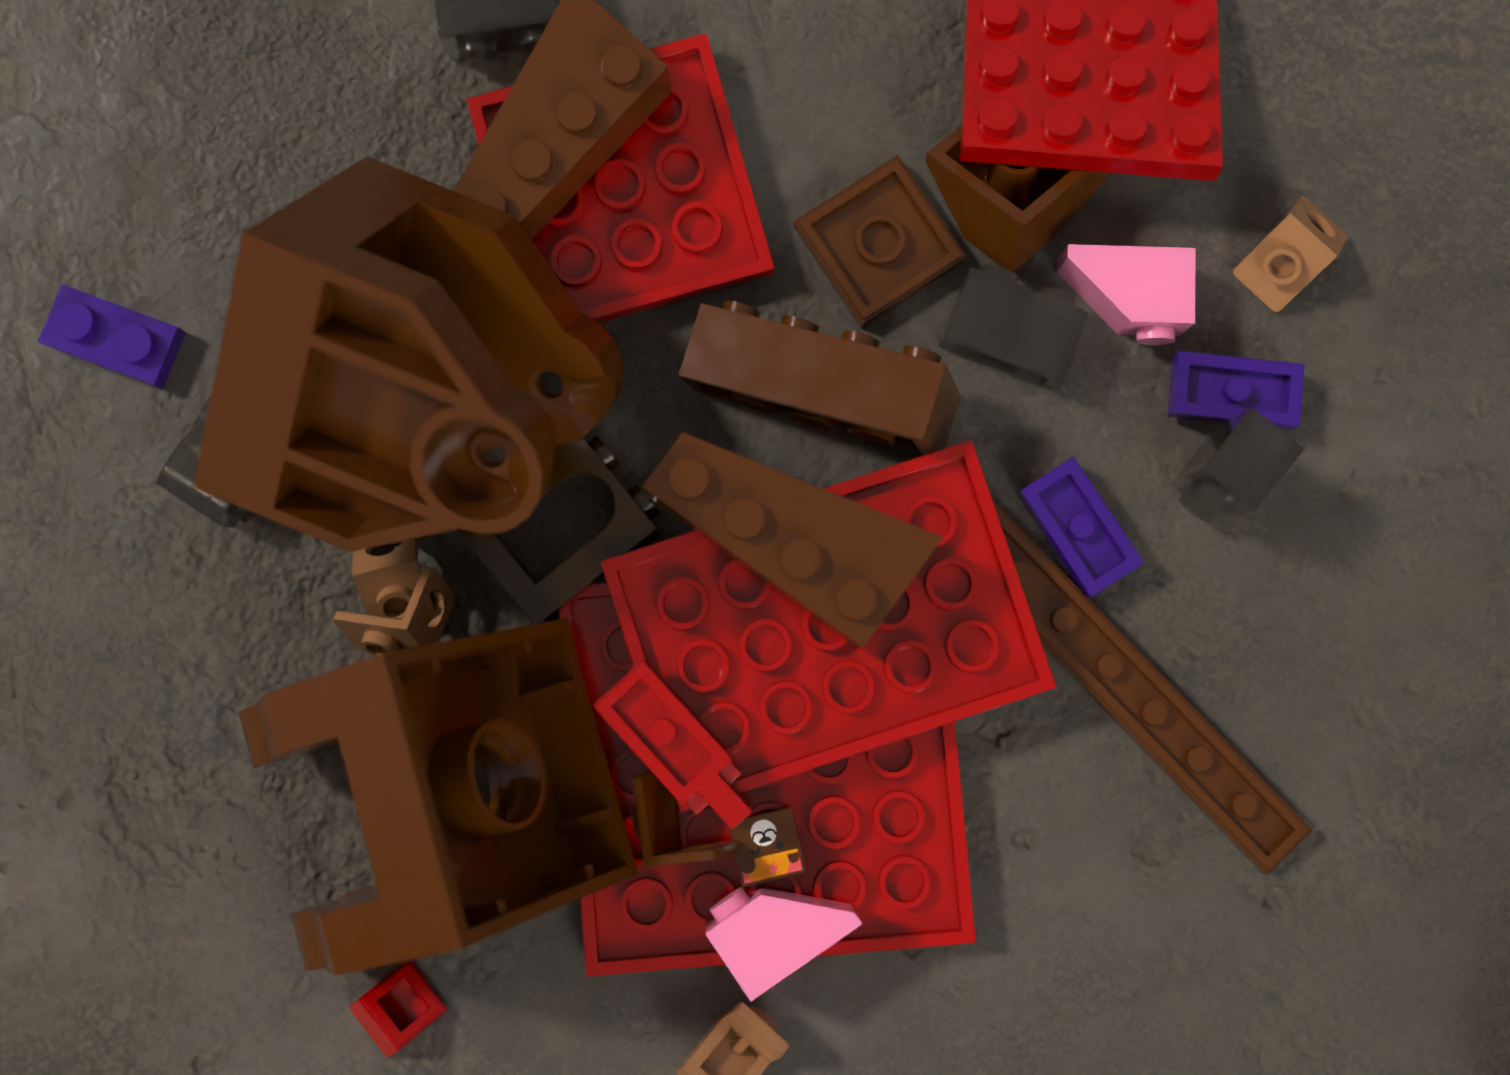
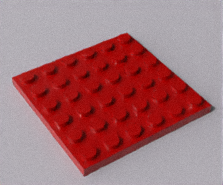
(869, 827)

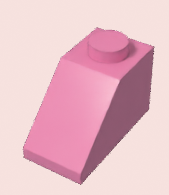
(1135, 287)
(774, 933)

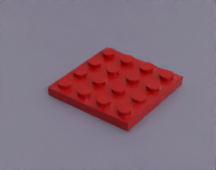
(1093, 86)
(665, 209)

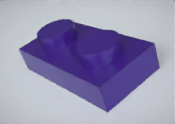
(111, 336)
(1224, 386)
(1080, 527)

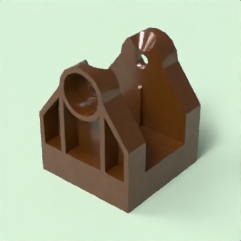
(380, 353)
(437, 853)

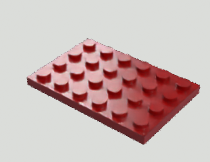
(794, 692)

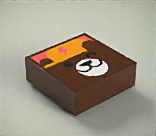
(768, 847)

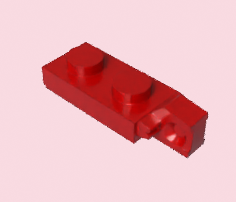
(673, 744)

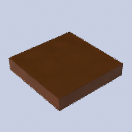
(879, 241)

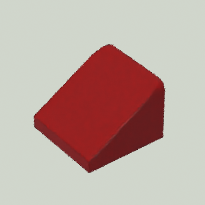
(398, 1008)

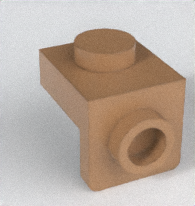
(737, 1044)

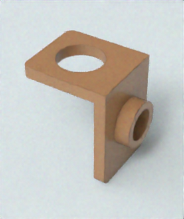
(1291, 255)
(389, 580)
(384, 634)

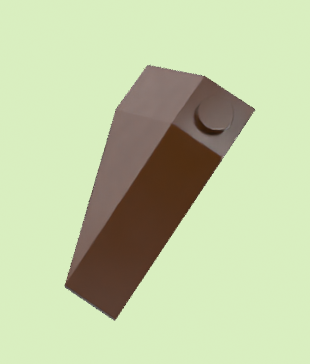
(1008, 207)

